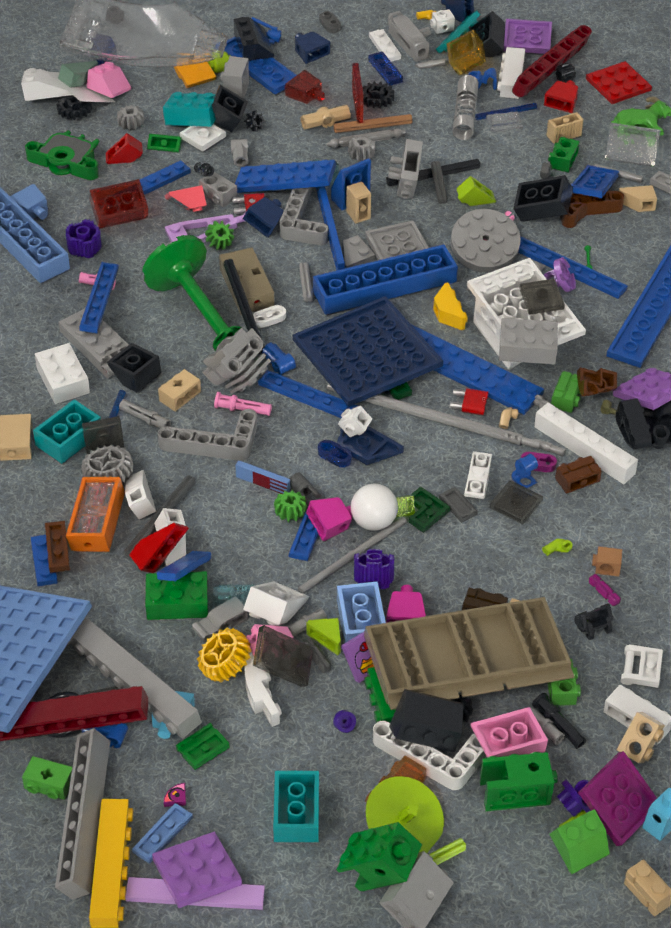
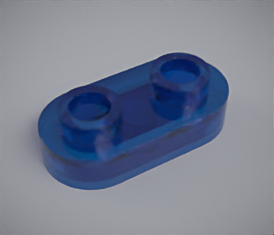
(337, 454)

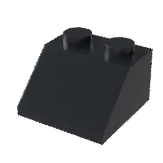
(228, 108)
(135, 367)

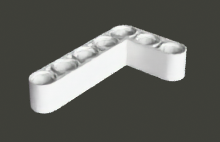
(430, 757)

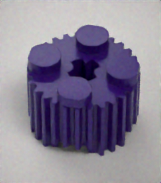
(83, 239)
(374, 567)

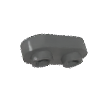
(330, 22)

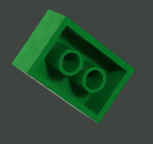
(177, 598)

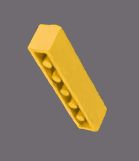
(110, 864)

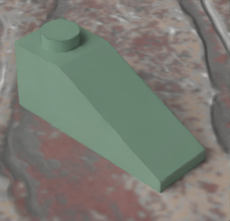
(75, 73)

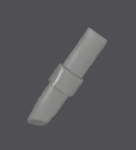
(430, 63)
(549, 447)

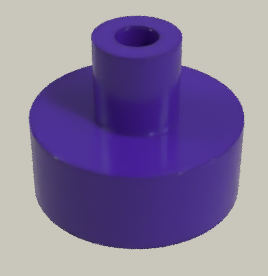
(344, 721)

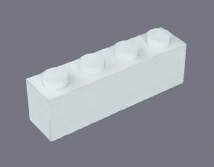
(511, 68)

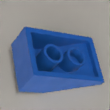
(353, 174)

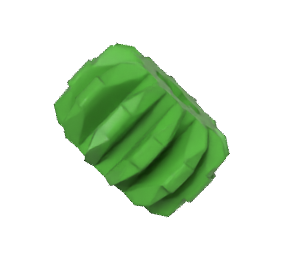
(219, 241)
(290, 505)

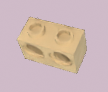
(636, 733)

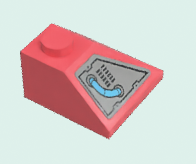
(188, 198)

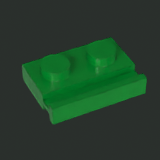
(202, 746)

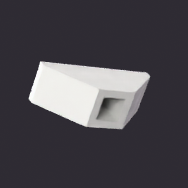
(478, 475)

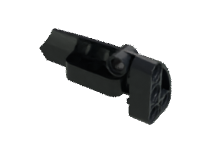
(643, 425)

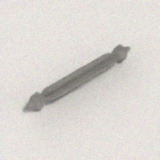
(376, 136)

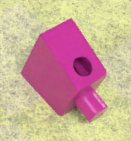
(329, 516)
(405, 605)

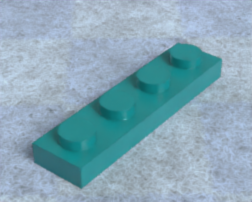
(461, 29)

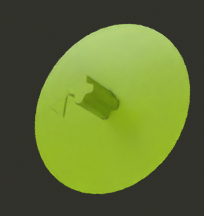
(411, 803)

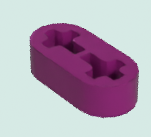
(542, 459)

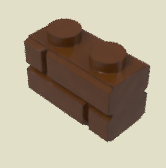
(578, 474)

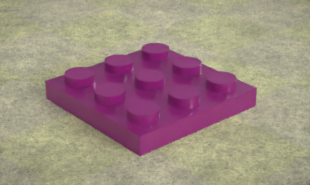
(619, 797)

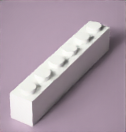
(586, 442)

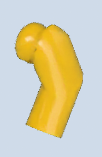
(424, 14)

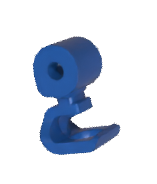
(484, 78)
(523, 470)

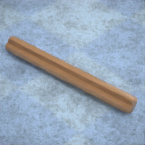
(373, 123)

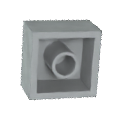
(236, 75)

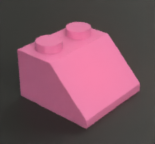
(107, 80)

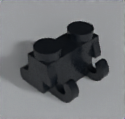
(595, 619)

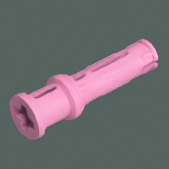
(233, 403)

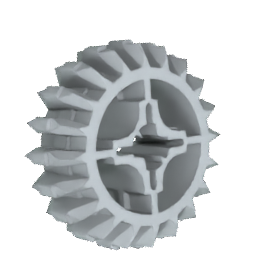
(108, 462)

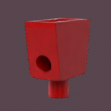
(562, 96)

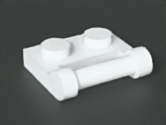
(648, 668)

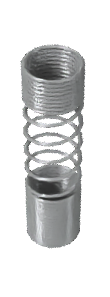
(466, 96)

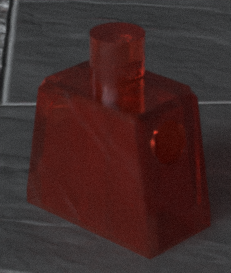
(304, 88)

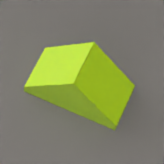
(326, 633)

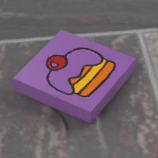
(358, 656)

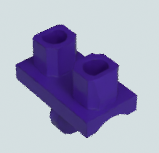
(571, 799)

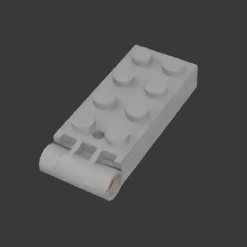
(95, 347)

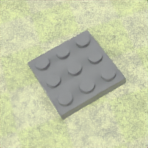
(395, 240)

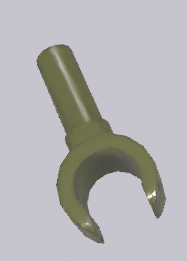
(606, 408)

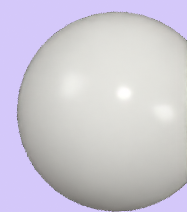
(374, 507)

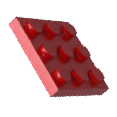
(618, 82)

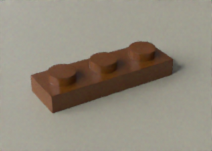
(57, 546)

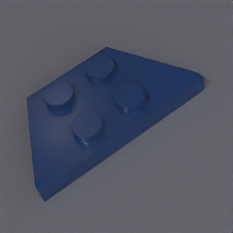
(370, 446)

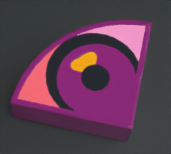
(176, 795)

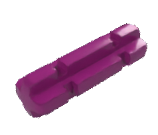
(604, 589)

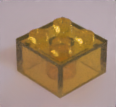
(466, 52)

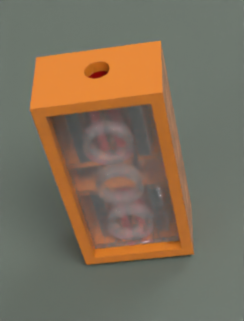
(95, 514)

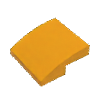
(195, 74)

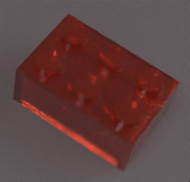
(118, 203)

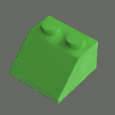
(581, 841)

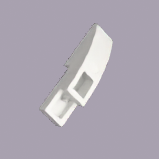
(258, 692)

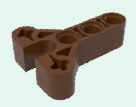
(588, 205)

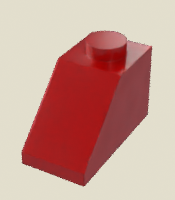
(125, 150)

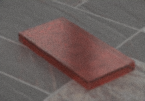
(357, 91)

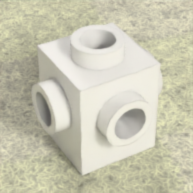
(442, 21)
(354, 421)

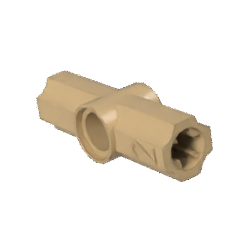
(325, 117)

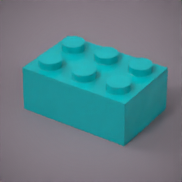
(189, 109)
(62, 433)
(296, 806)

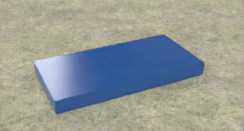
(594, 181)

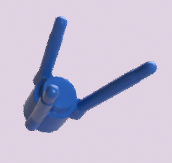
(273, 35)

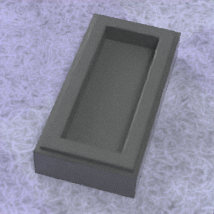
(458, 504)

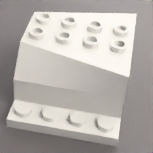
(500, 298)

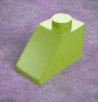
(474, 193)

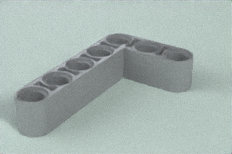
(299, 230)
(211, 443)

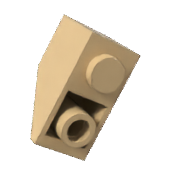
(640, 198)

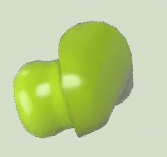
(558, 545)

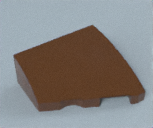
(596, 382)

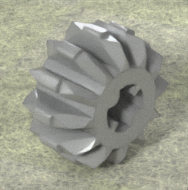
(130, 117)
(361, 148)

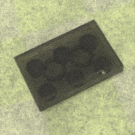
(283, 656)

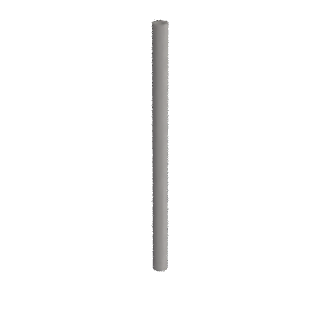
(350, 556)

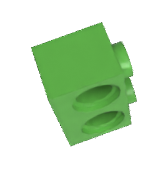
(565, 691)

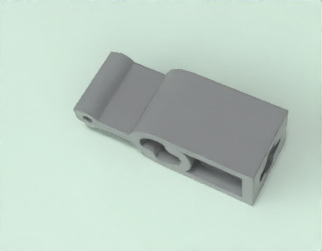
(225, 615)

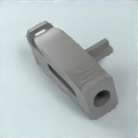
(409, 36)

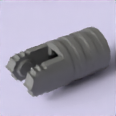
(302, 485)

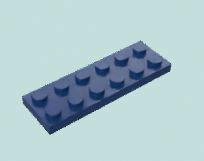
(265, 71)
(285, 176)

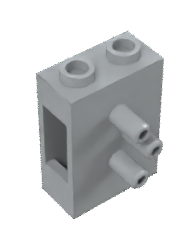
(409, 169)
(419, 897)

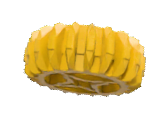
(224, 654)

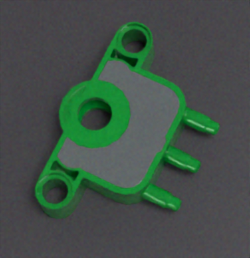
(64, 150)

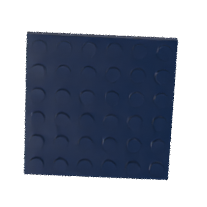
(367, 351)

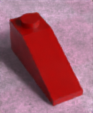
(156, 547)

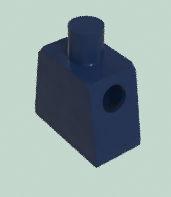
(460, 8)
(311, 46)
(264, 215)

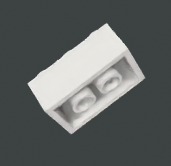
(62, 373)

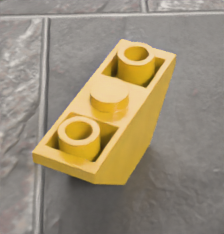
(448, 309)

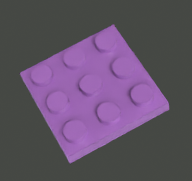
(528, 34)
(650, 388)
(196, 869)

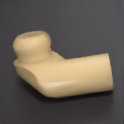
(506, 415)

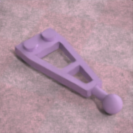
(179, 228)

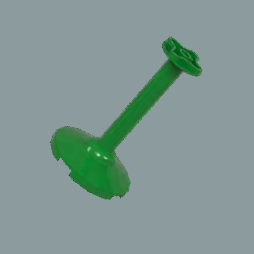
(176, 266)

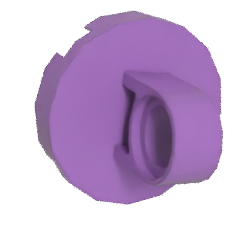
(562, 275)

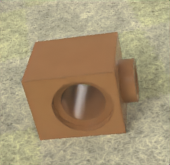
(607, 561)

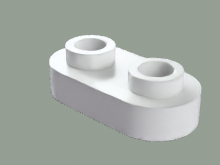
(270, 316)

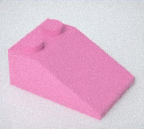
(510, 734)

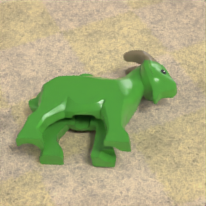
(645, 117)

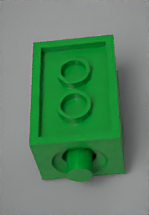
(517, 781)
(380, 856)

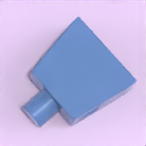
(32, 202)

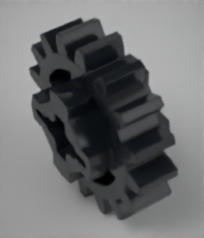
(377, 94)
(72, 107)

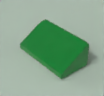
(164, 143)

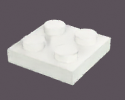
(202, 136)

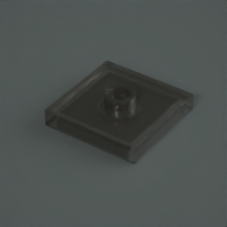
(541, 296)
(102, 433)
(516, 502)

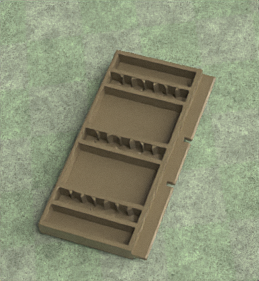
(469, 651)

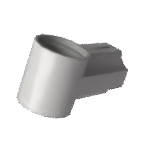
(239, 149)

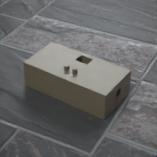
(252, 277)

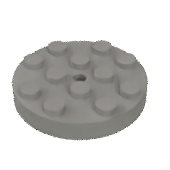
(483, 255)

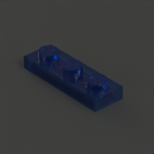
(385, 68)

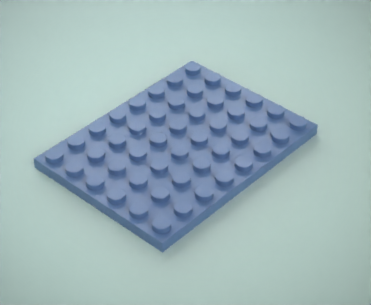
(32, 638)

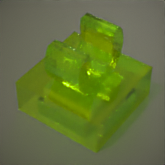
(405, 505)

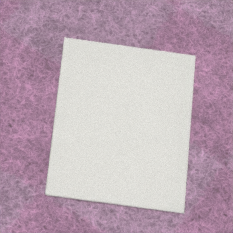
(83, 93)

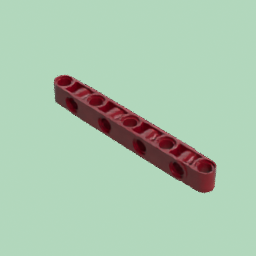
(549, 62)

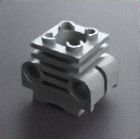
(236, 359)

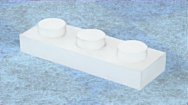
(384, 44)

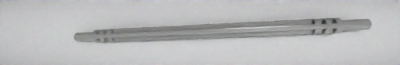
(451, 420)

